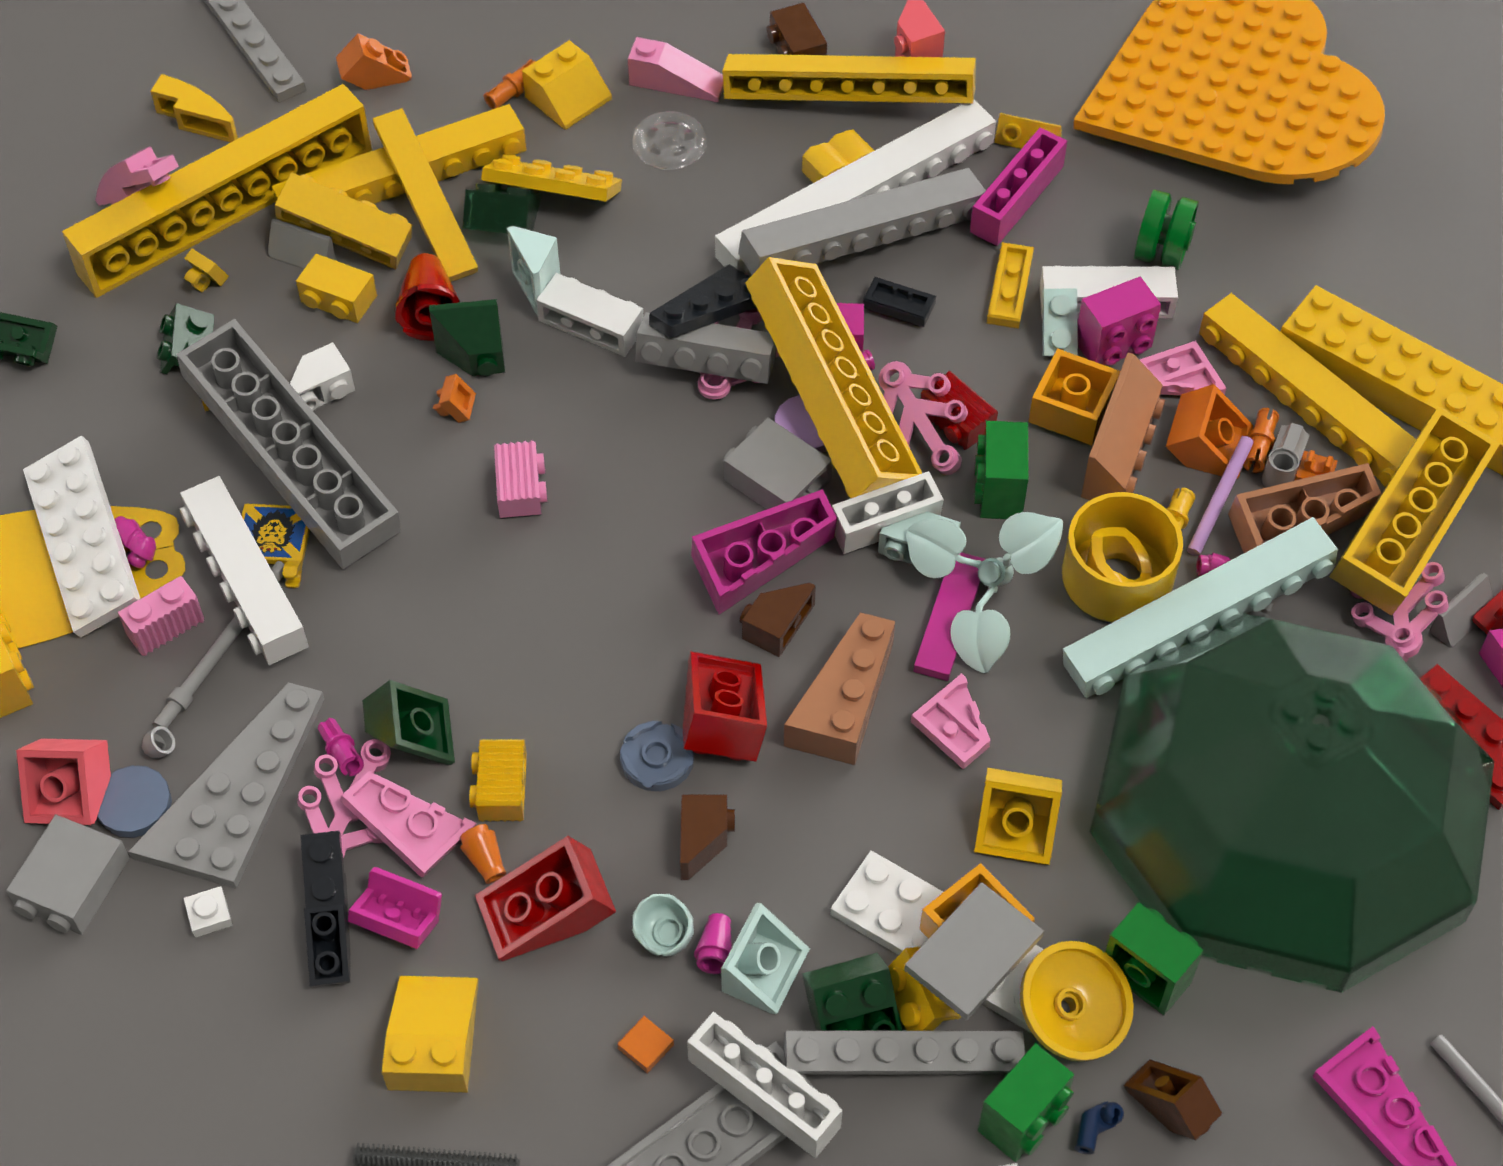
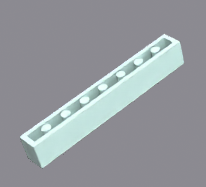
(1200, 607)

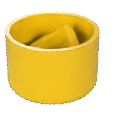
(1124, 529)

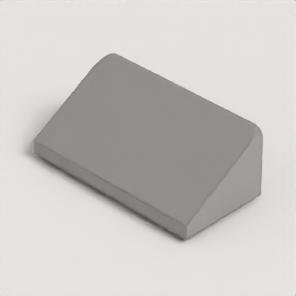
(297, 244)
(1457, 620)

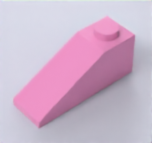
(669, 70)

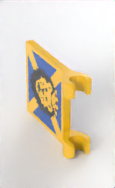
(279, 536)

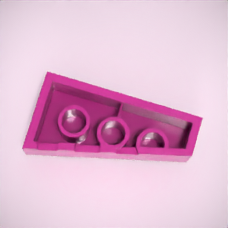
(760, 547)

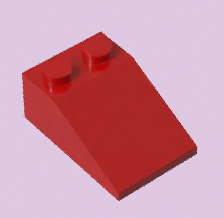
(724, 707)
(545, 900)

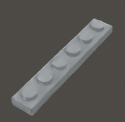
(258, 48)
(902, 1052)

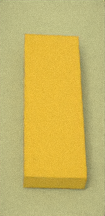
(1010, 285)

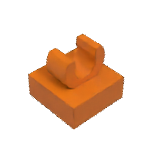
(455, 399)
(1314, 465)

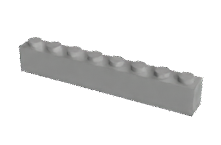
(864, 221)

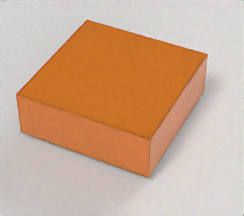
(645, 1044)

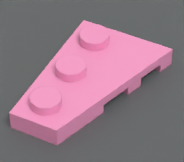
(406, 824)

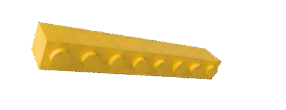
(849, 78)
(447, 149)
(1306, 386)

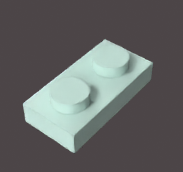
(1059, 321)

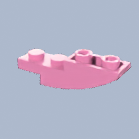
(133, 175)

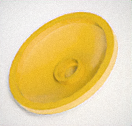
(1094, 991)

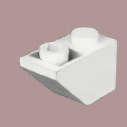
(322, 377)

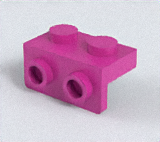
(397, 908)

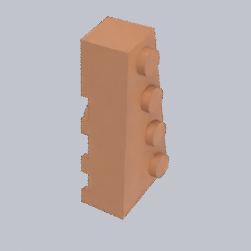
(1330, 498)
(840, 700)

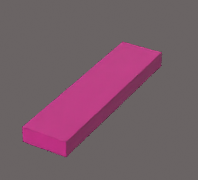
(956, 594)

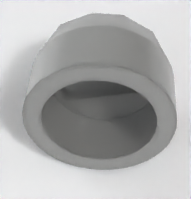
(158, 738)

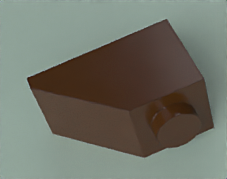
(777, 617)
(703, 830)
(1175, 1098)

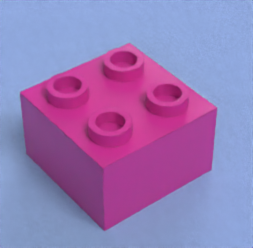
(1118, 322)

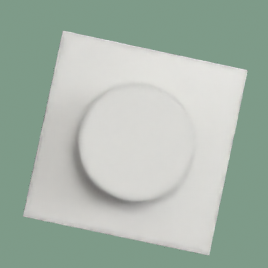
(208, 911)

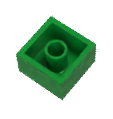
(1001, 469)
(1154, 957)
(1026, 1103)

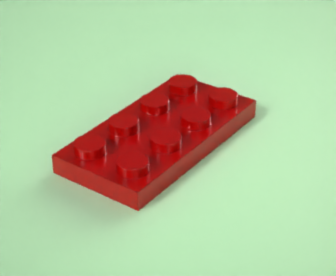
(1477, 718)

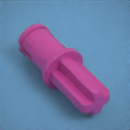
(341, 747)

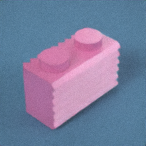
(518, 479)
(161, 615)

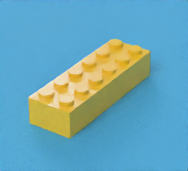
(1414, 511)

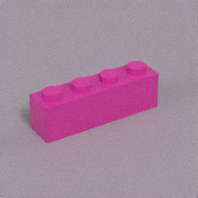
(1018, 186)

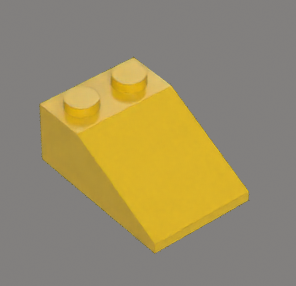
(430, 1034)

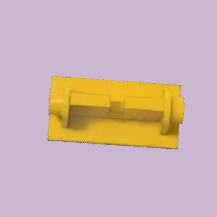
(1017, 131)

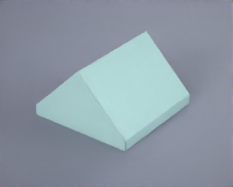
(533, 260)
(763, 961)

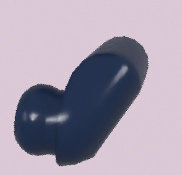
(1096, 1121)

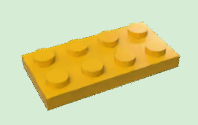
(543, 177)

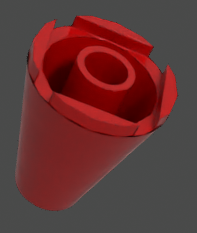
(423, 285)

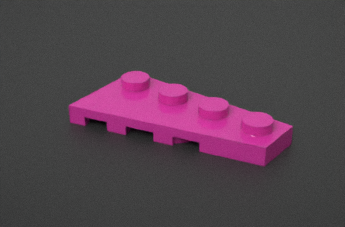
(1378, 1102)

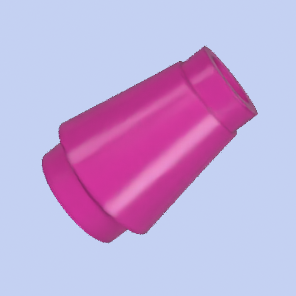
(714, 944)

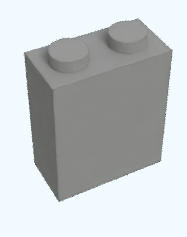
(775, 466)
(67, 875)

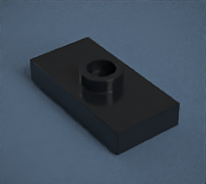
(899, 301)

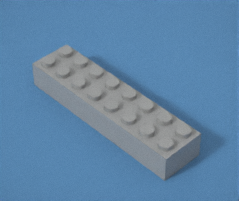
(289, 443)

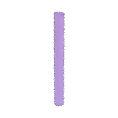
(1220, 496)

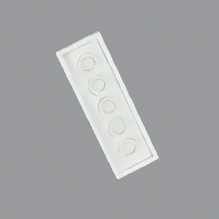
(81, 536)
(888, 906)

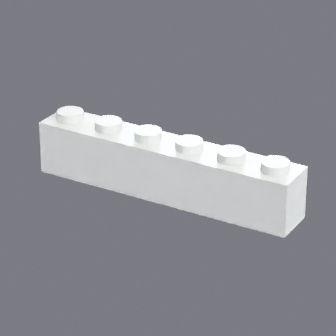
(244, 570)

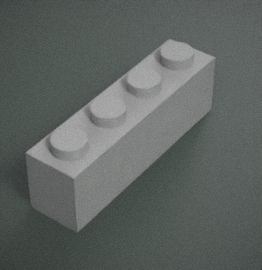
(710, 350)

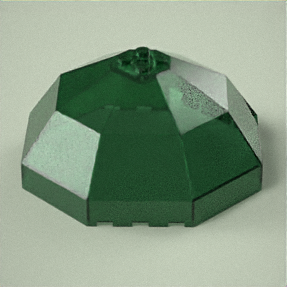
(1289, 834)

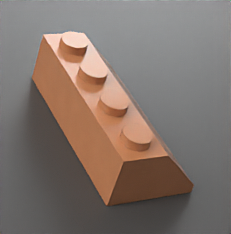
(1124, 431)

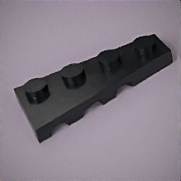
(705, 303)

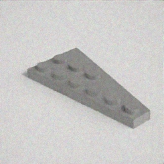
(227, 807)

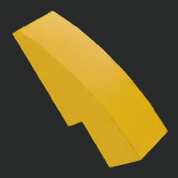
(192, 109)

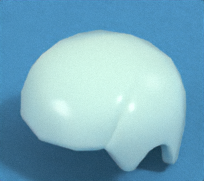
(662, 924)

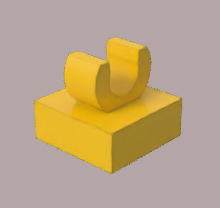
(203, 271)

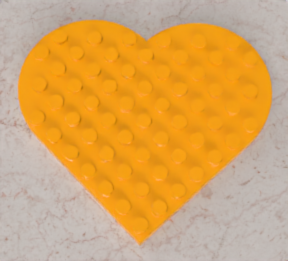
(1237, 91)

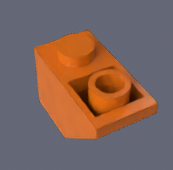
(371, 64)

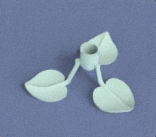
(1029, 543)

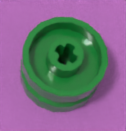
(1172, 230)

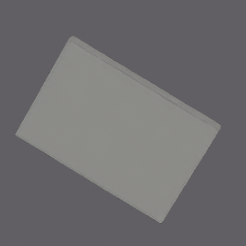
(974, 950)

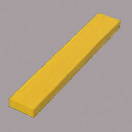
(425, 194)

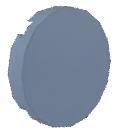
(655, 756)
(134, 801)

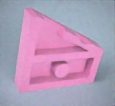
(1183, 369)
(954, 723)

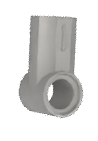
(1285, 455)

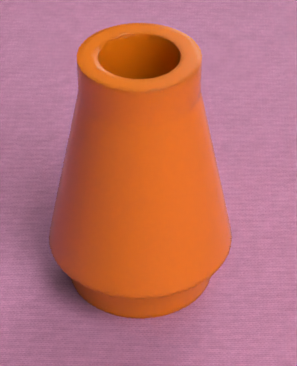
(483, 851)

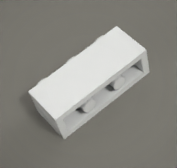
(589, 314)
(865, 515)

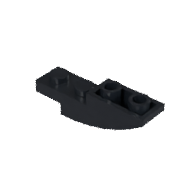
(326, 909)

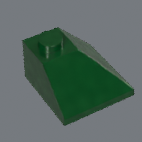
(469, 336)
(410, 721)

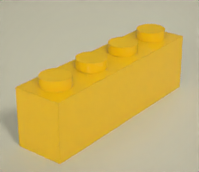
(347, 221)

